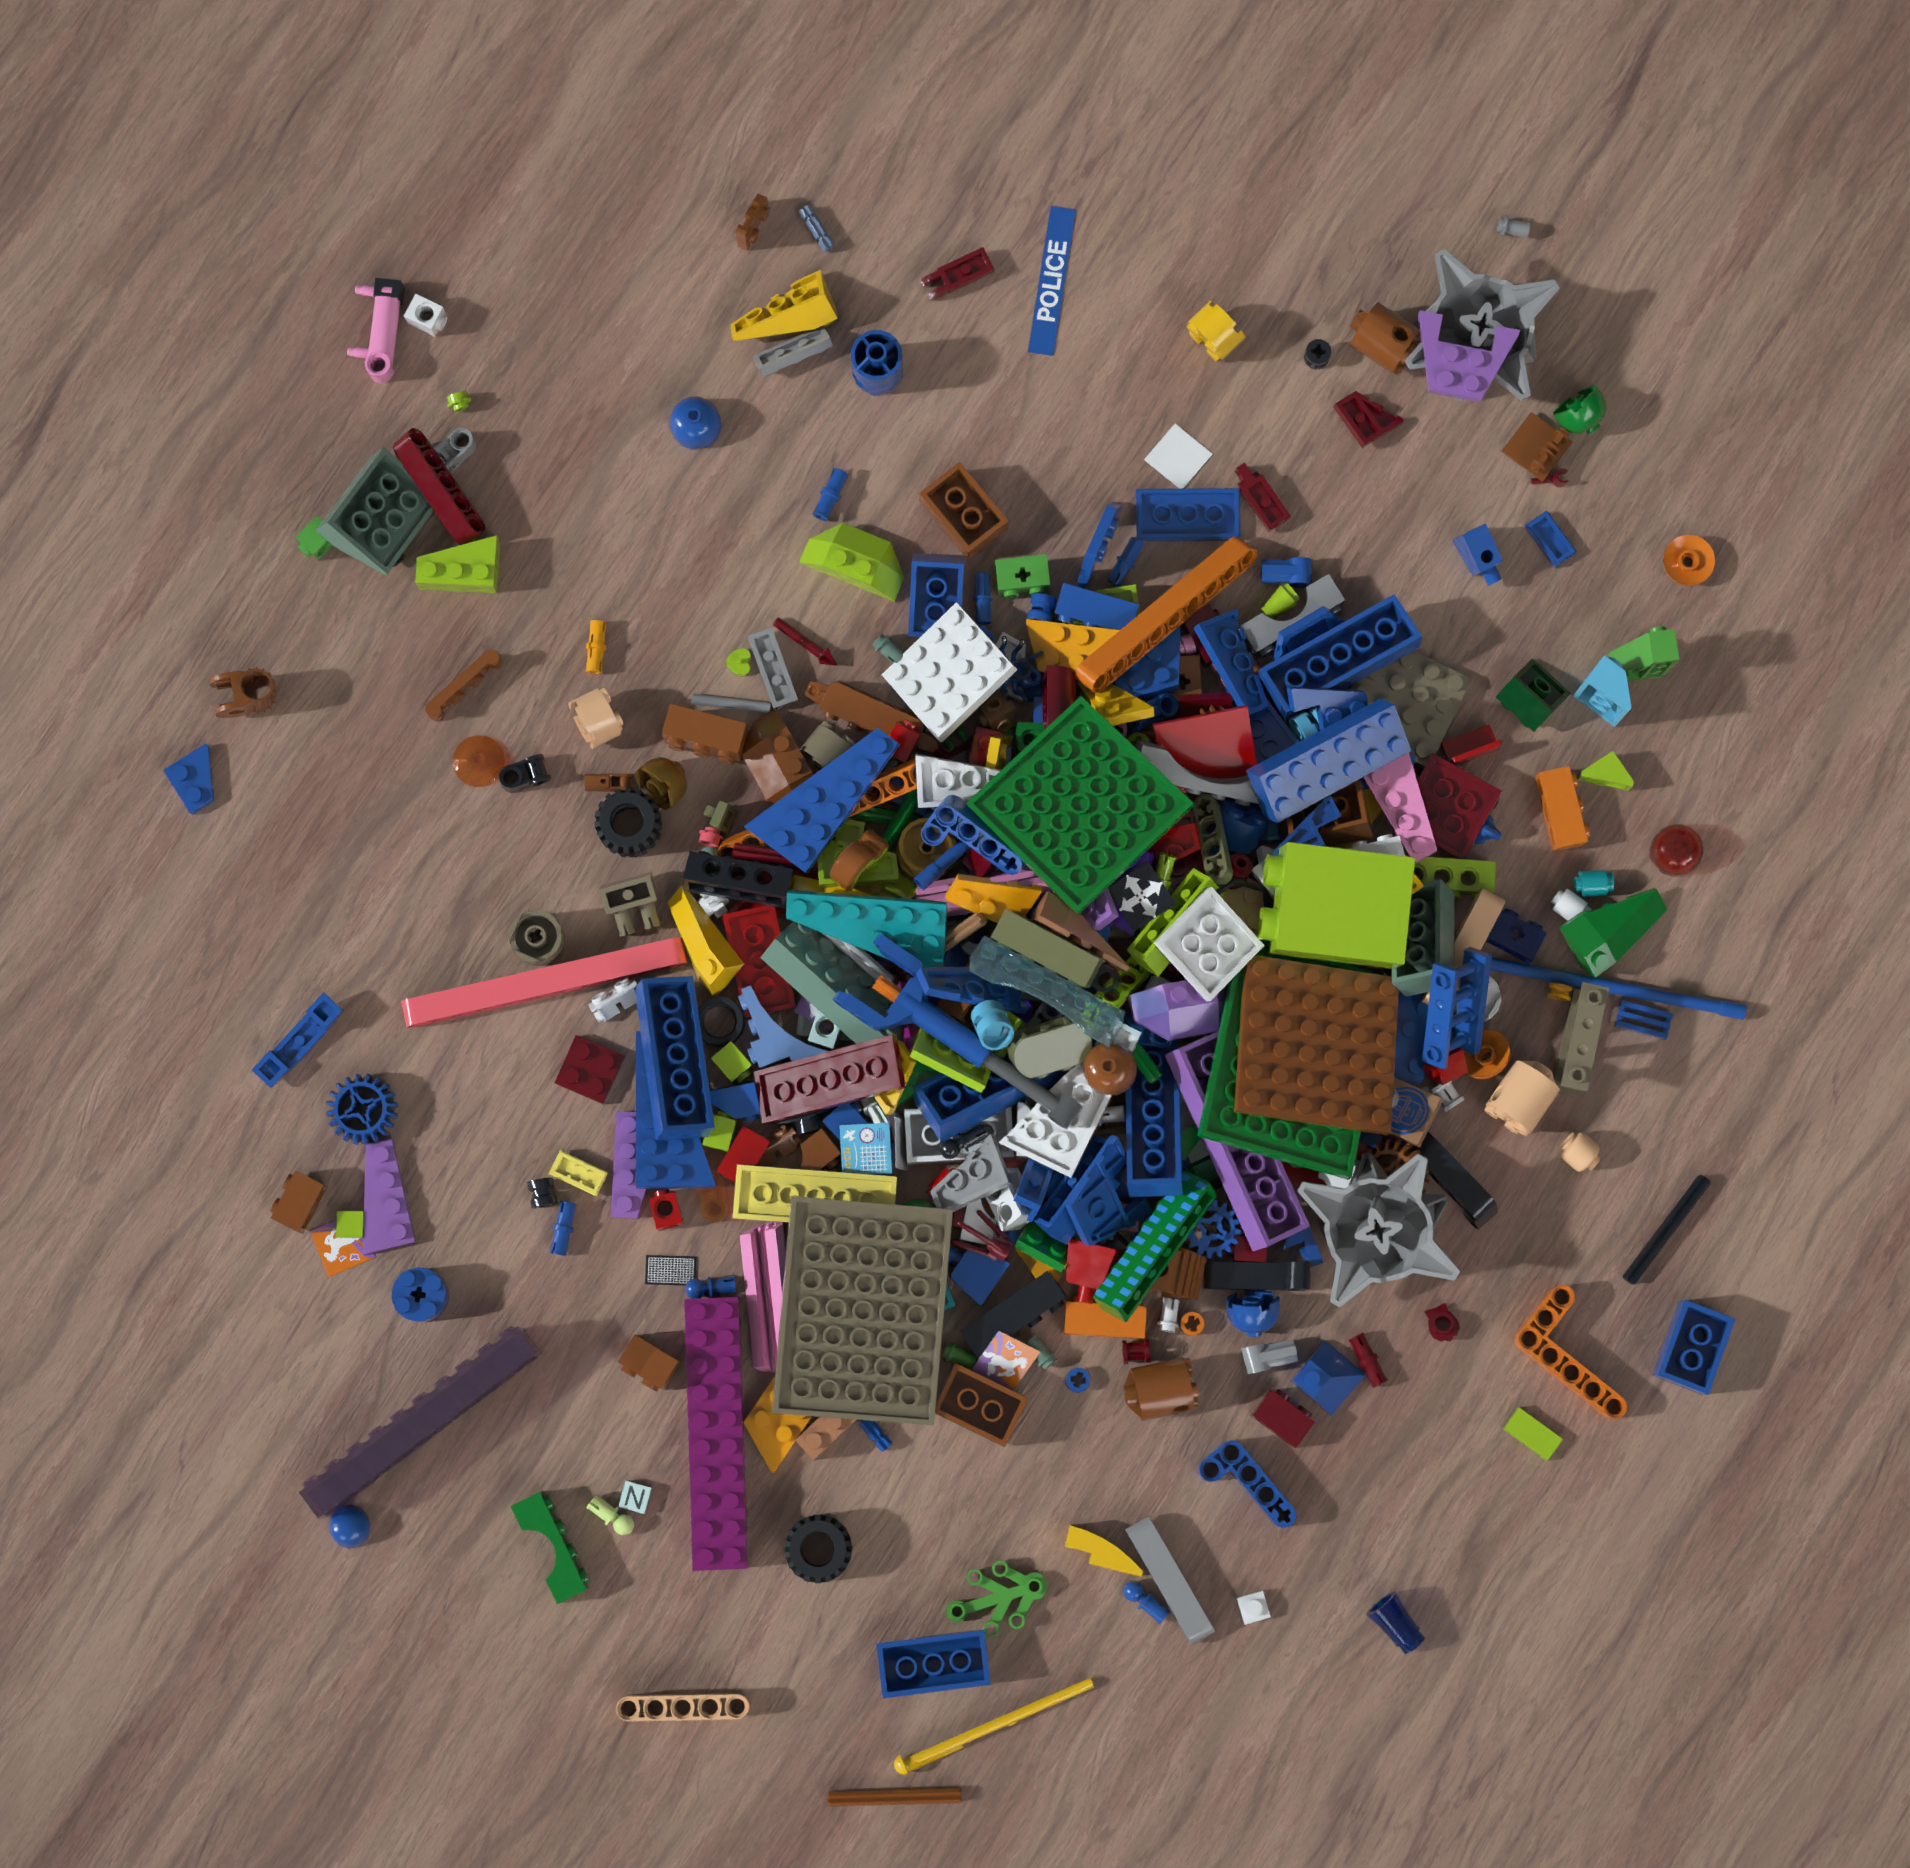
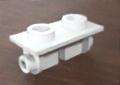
(606, 1002)

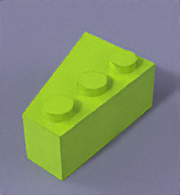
(461, 568)

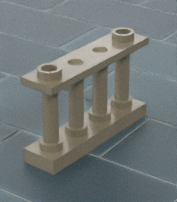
(1580, 1039)

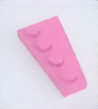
(1402, 803)

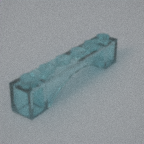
(1084, 1009)

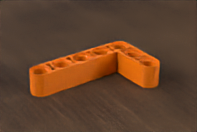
(1562, 1358)

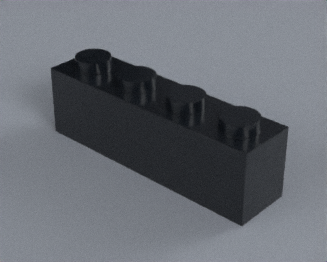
(1015, 1312)

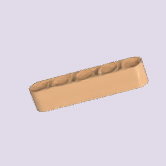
(1475, 927)
(670, 1711)

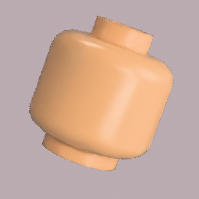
(1580, 1151)

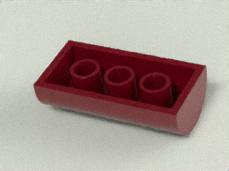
(1057, 692)

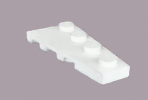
(945, 777)

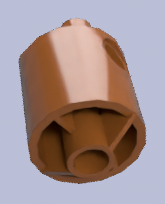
(1385, 337)
(1161, 1389)

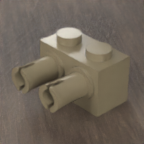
(628, 893)

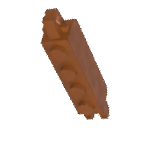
(865, 711)

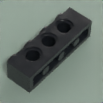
(749, 889)

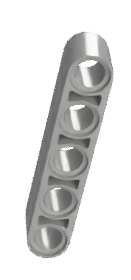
(1169, 1580)

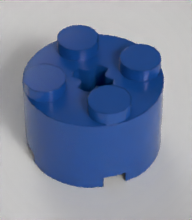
(1242, 825)
(411, 1282)

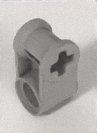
(451, 452)

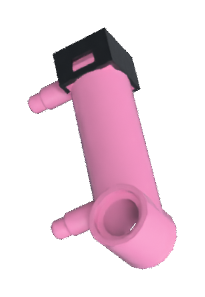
(388, 298)

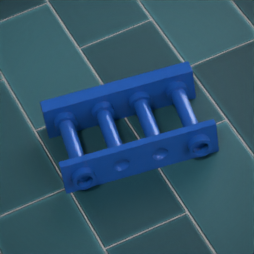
(1470, 1007)

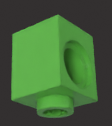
(311, 541)

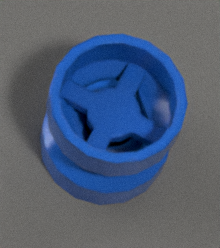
(1041, 607)

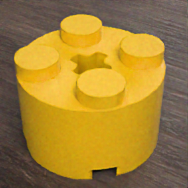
(1215, 330)

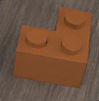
(649, 1363)

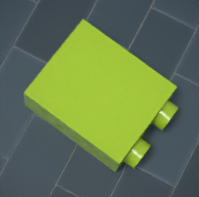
(1338, 905)

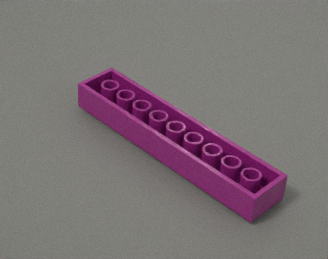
(716, 1434)

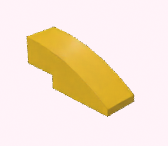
(1101, 1551)

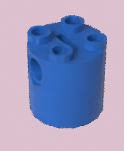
(877, 362)

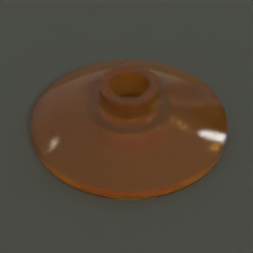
(485, 772)

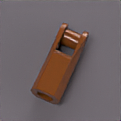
(603, 782)

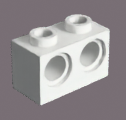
(1007, 1212)

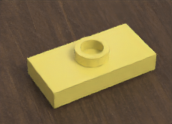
(578, 1173)

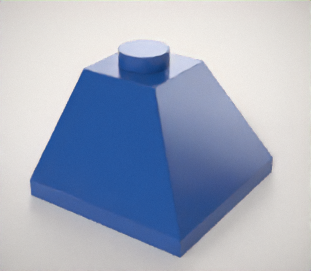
(1327, 1377)

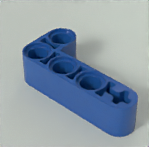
(976, 839)
(1252, 1487)

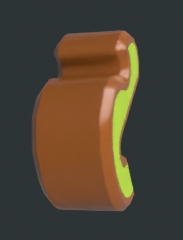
(857, 858)

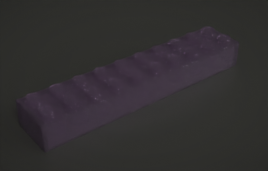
(420, 1423)

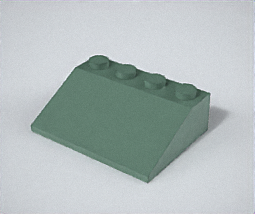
(377, 513)

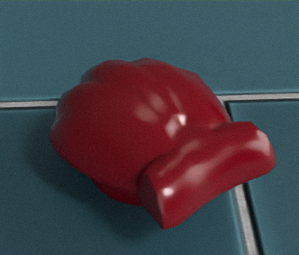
(1442, 1323)

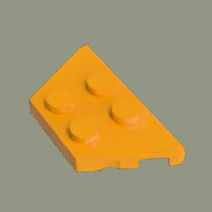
(1065, 643)
(773, 1432)

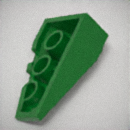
(1607, 933)

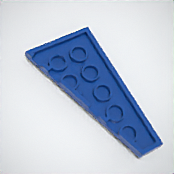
(814, 812)

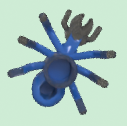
(1025, 676)

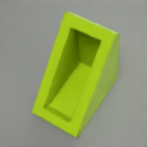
(1607, 772)

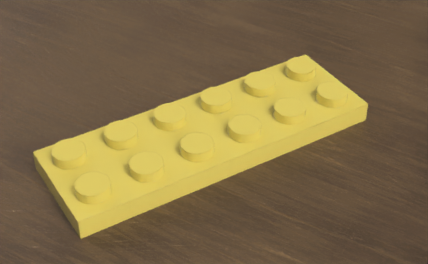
(767, 1191)

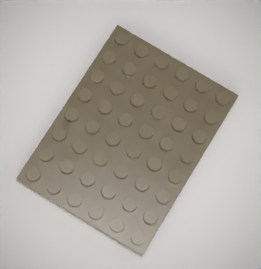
(862, 1310)

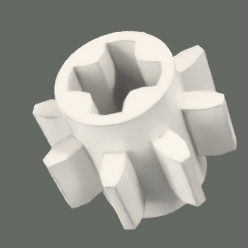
(713, 905)

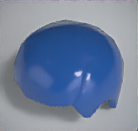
(349, 1526)

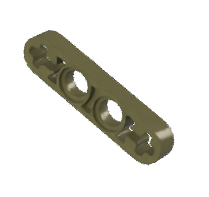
(1216, 838)

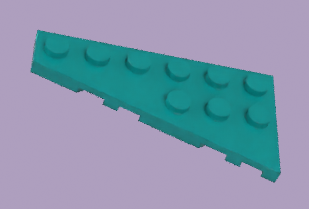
(858, 919)

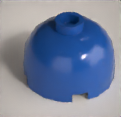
(695, 423)
(1253, 1312)

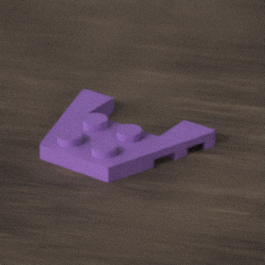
(1461, 369)

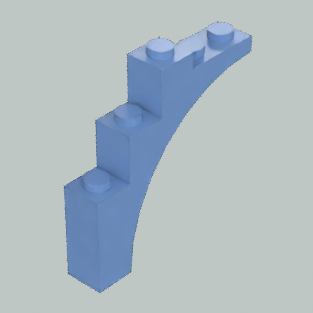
(773, 1040)

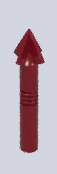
(823, 656)

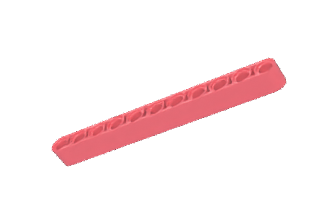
(544, 982)

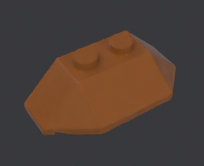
(774, 757)

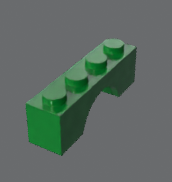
(566, 1577)

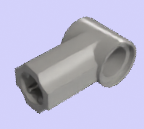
(1263, 1357)

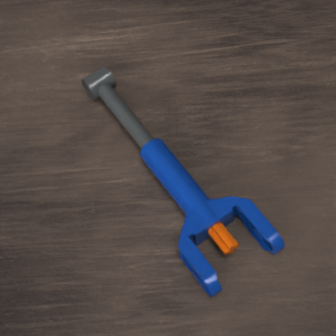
(912, 1006)

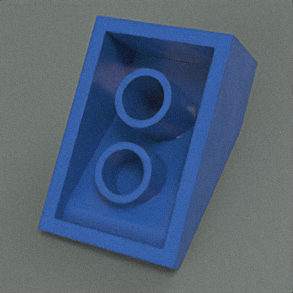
(933, 589)

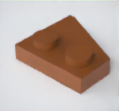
(755, 214)

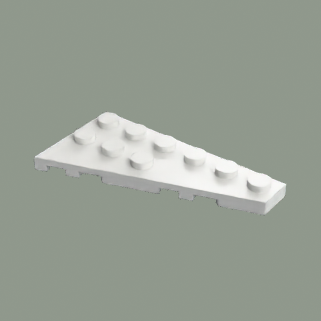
(1048, 1142)

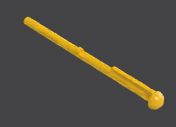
(956, 1743)

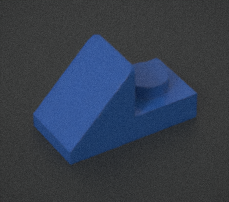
(1310, 1251)

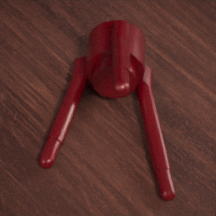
(998, 1246)

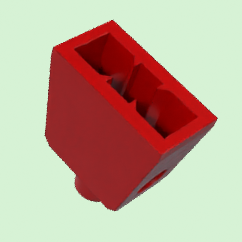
(1089, 1266)

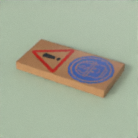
(1413, 1113)

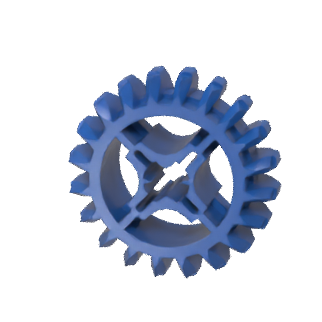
(351, 1113)

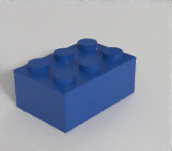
(1693, 1347)

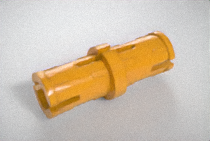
(596, 647)

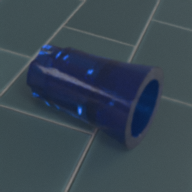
(1396, 1622)

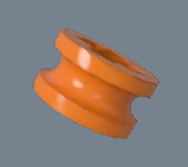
(1199, 1328)

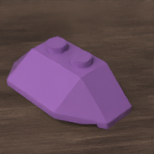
(1177, 1010)

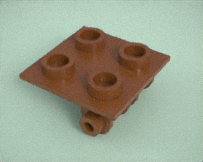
(1537, 446)

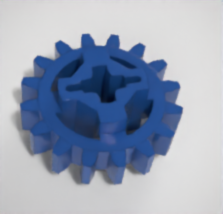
(1206, 1240)

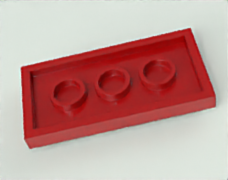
(750, 935)

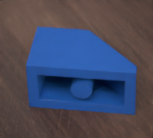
(738, 1100)

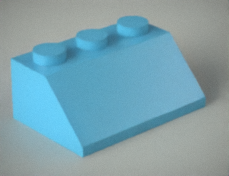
(1606, 691)

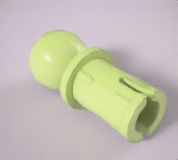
(622, 1524)

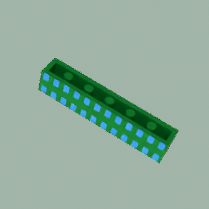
(1154, 1248)

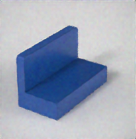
(1033, 1186)

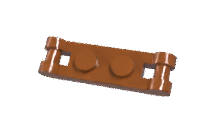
(455, 690)

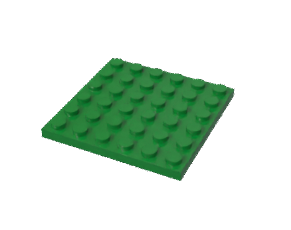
(1079, 805)

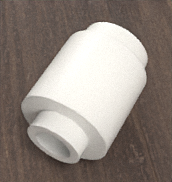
(1568, 904)

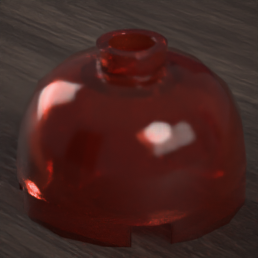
(1676, 850)

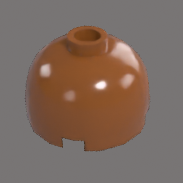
(1110, 1068)

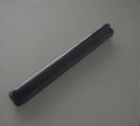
(1666, 1229)

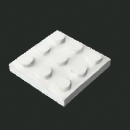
(1209, 944)

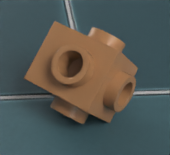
(997, 713)

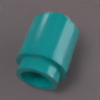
(1594, 883)

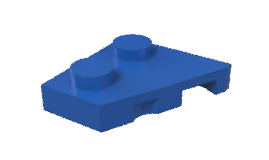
(193, 779)

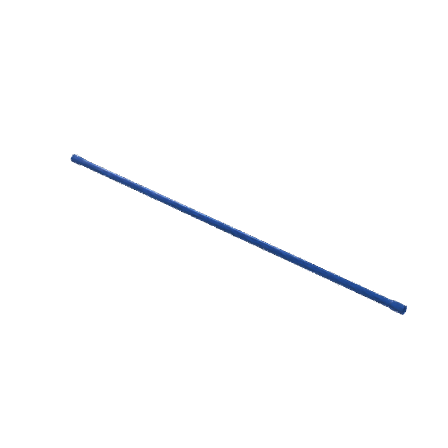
(1723, 1007)

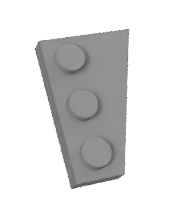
(974, 1179)

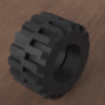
(622, 801)
(796, 1538)

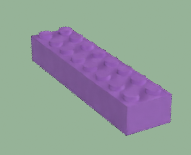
(1252, 1181)

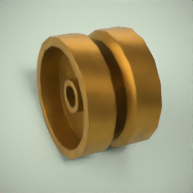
(915, 854)

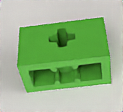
(1034, 569)

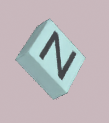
(635, 1497)

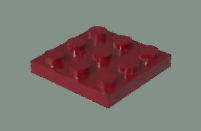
(1455, 804)

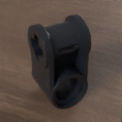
(526, 773)

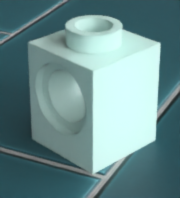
(828, 1041)

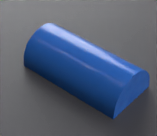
(933, 1664)

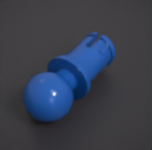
(697, 1288)
(1134, 1592)

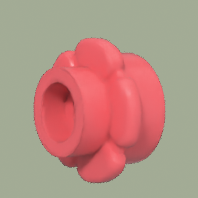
(710, 837)

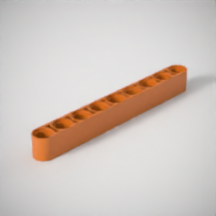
(1165, 614)
(882, 782)

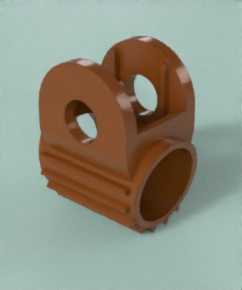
(239, 682)
(1182, 1276)

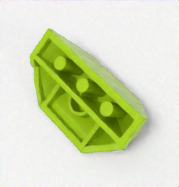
(856, 559)

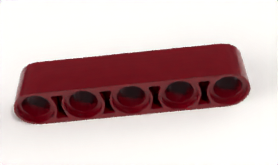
(439, 487)

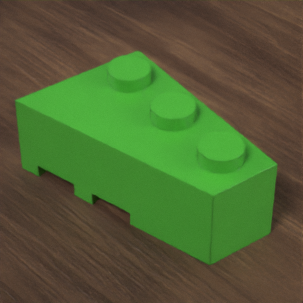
(1649, 654)

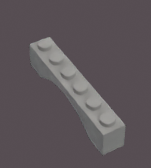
(1236, 788)

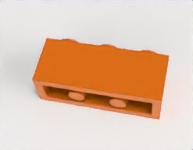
(1562, 808)
(1092, 1321)

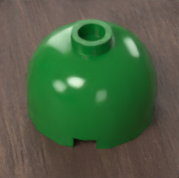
(1582, 412)

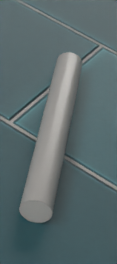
(731, 703)

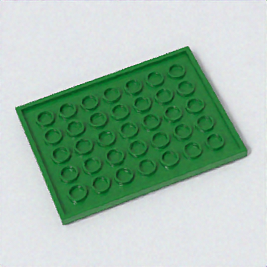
(1298, 1143)

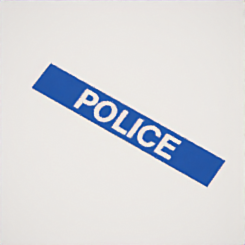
(1051, 281)

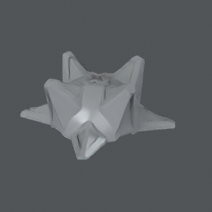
(1482, 303)
(1380, 1226)

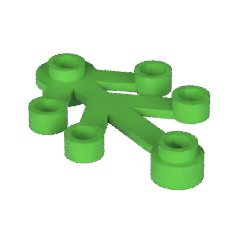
(1002, 1596)

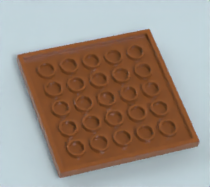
(1317, 1045)

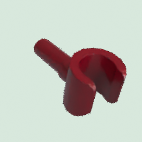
(1552, 479)

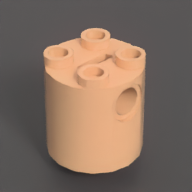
(1523, 1096)

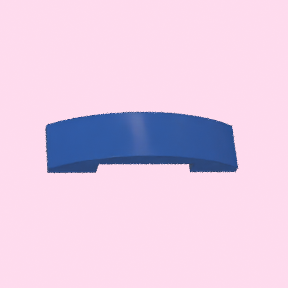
(298, 1041)

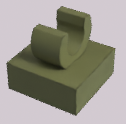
(721, 816)

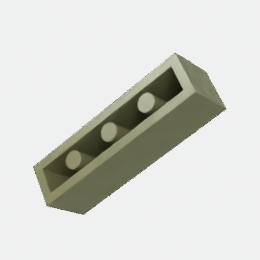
(1047, 948)

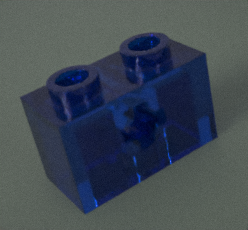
(1523, 947)

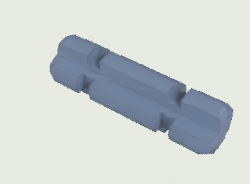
(816, 228)

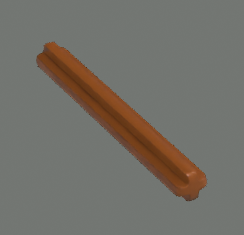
(894, 1797)

